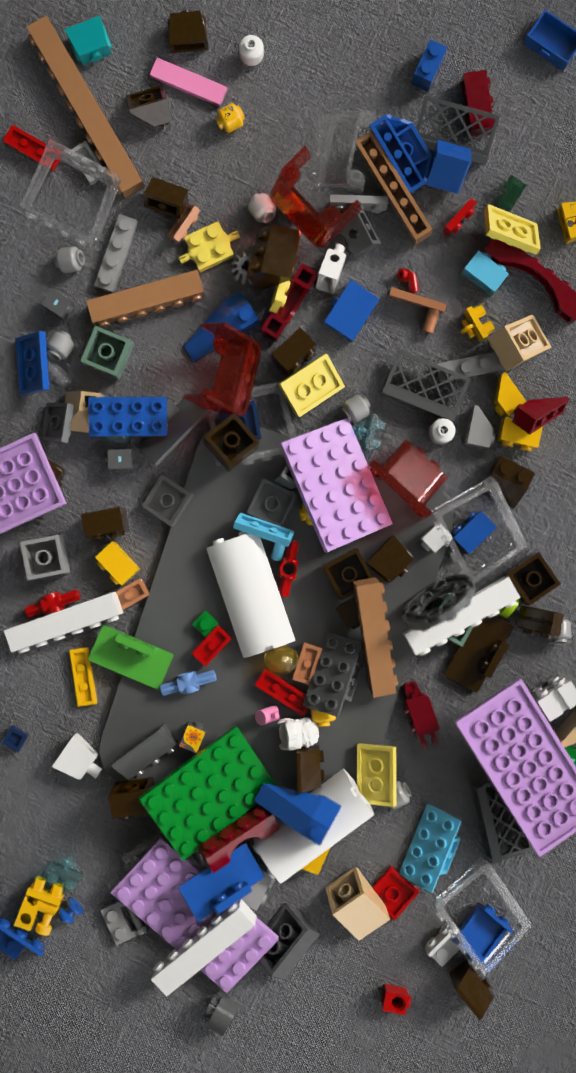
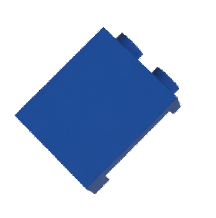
(483, 930)

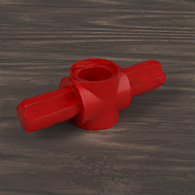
(286, 579)
(52, 603)

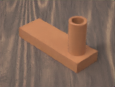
(434, 307)

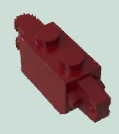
(421, 713)

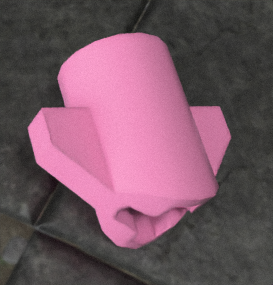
(267, 715)

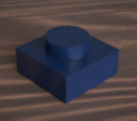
(15, 738)

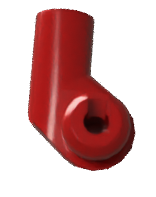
(410, 278)

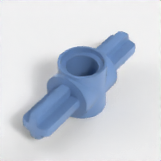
(188, 682)

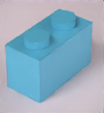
(485, 272)

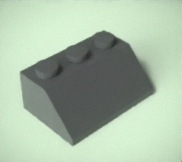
(145, 753)
(295, 938)

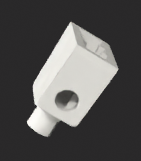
(331, 269)
(78, 759)

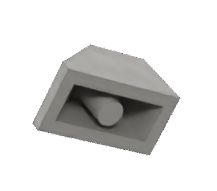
(479, 430)

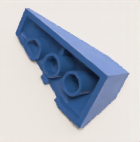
(235, 312)
(304, 812)

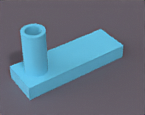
(266, 530)

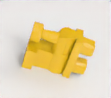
(39, 900)

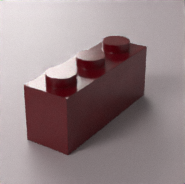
(476, 95)

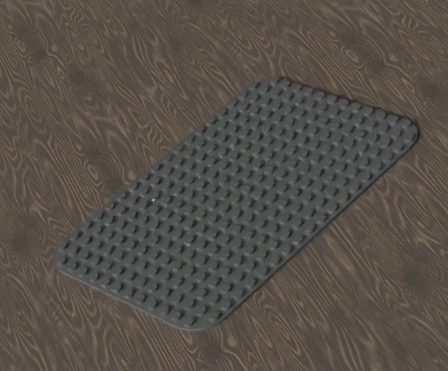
(188, 587)

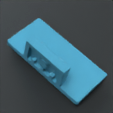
(431, 848)

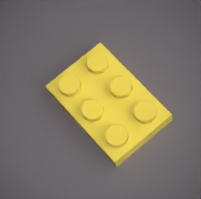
(511, 229)
(311, 385)
(377, 773)

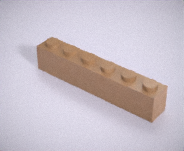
(393, 187)
(145, 299)
(374, 636)

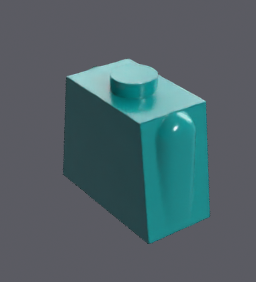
(89, 40)

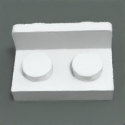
(441, 947)

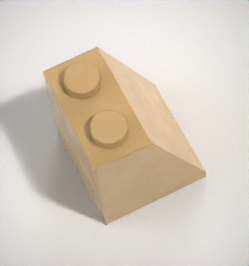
(356, 904)

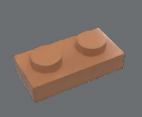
(179, 229)
(132, 593)
(307, 663)

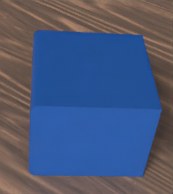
(448, 166)

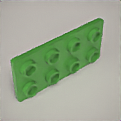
(131, 657)

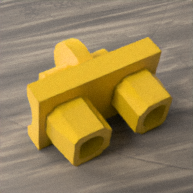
(472, 316)

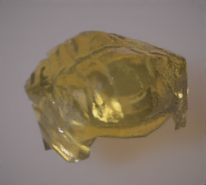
(281, 659)

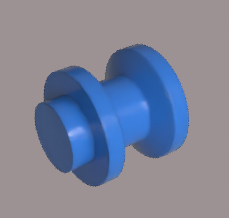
(66, 914)

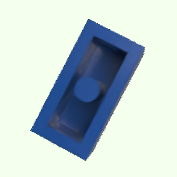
(429, 65)
(473, 531)

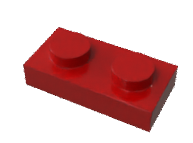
(455, 223)
(211, 645)

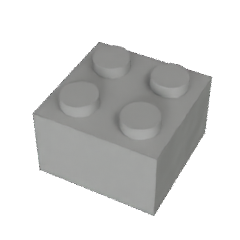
(45, 557)

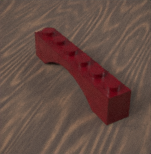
(559, 290)

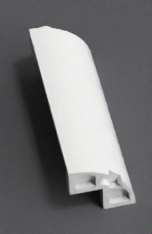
(250, 594)
(289, 851)

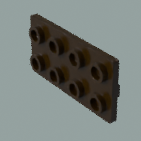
(480, 653)

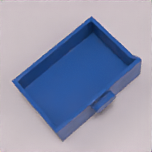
(552, 40)
(350, 311)

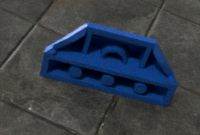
(404, 149)

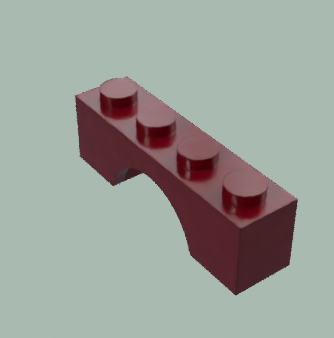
(297, 291)
(219, 847)

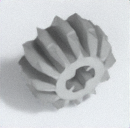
(239, 267)

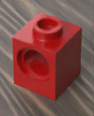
(389, 994)

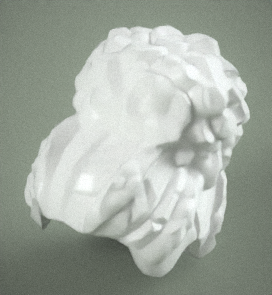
(297, 733)

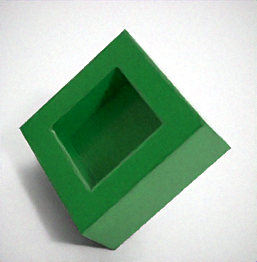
(205, 623)

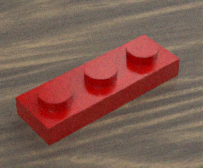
(27, 145)
(282, 691)

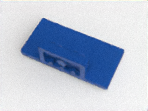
(127, 416)
(219, 890)
(14, 940)

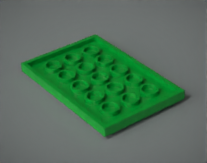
(207, 792)

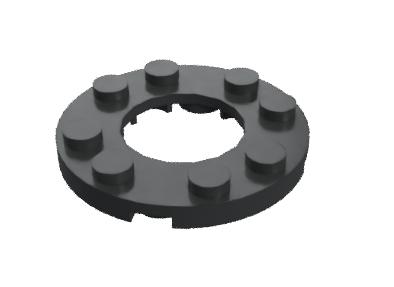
(458, 584)

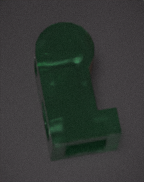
(514, 190)

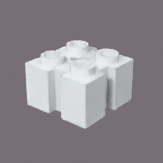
(555, 697)

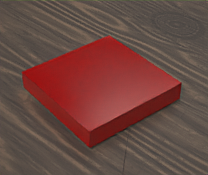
(395, 891)

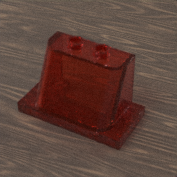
(411, 476)

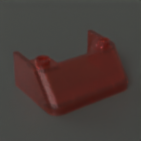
(314, 226)
(235, 371)

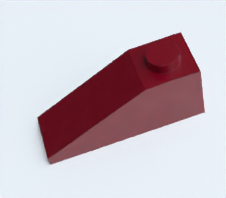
(538, 412)

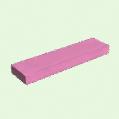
(188, 82)

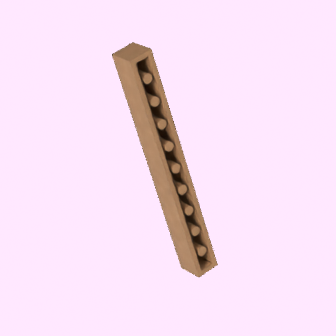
(84, 104)

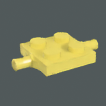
(209, 246)

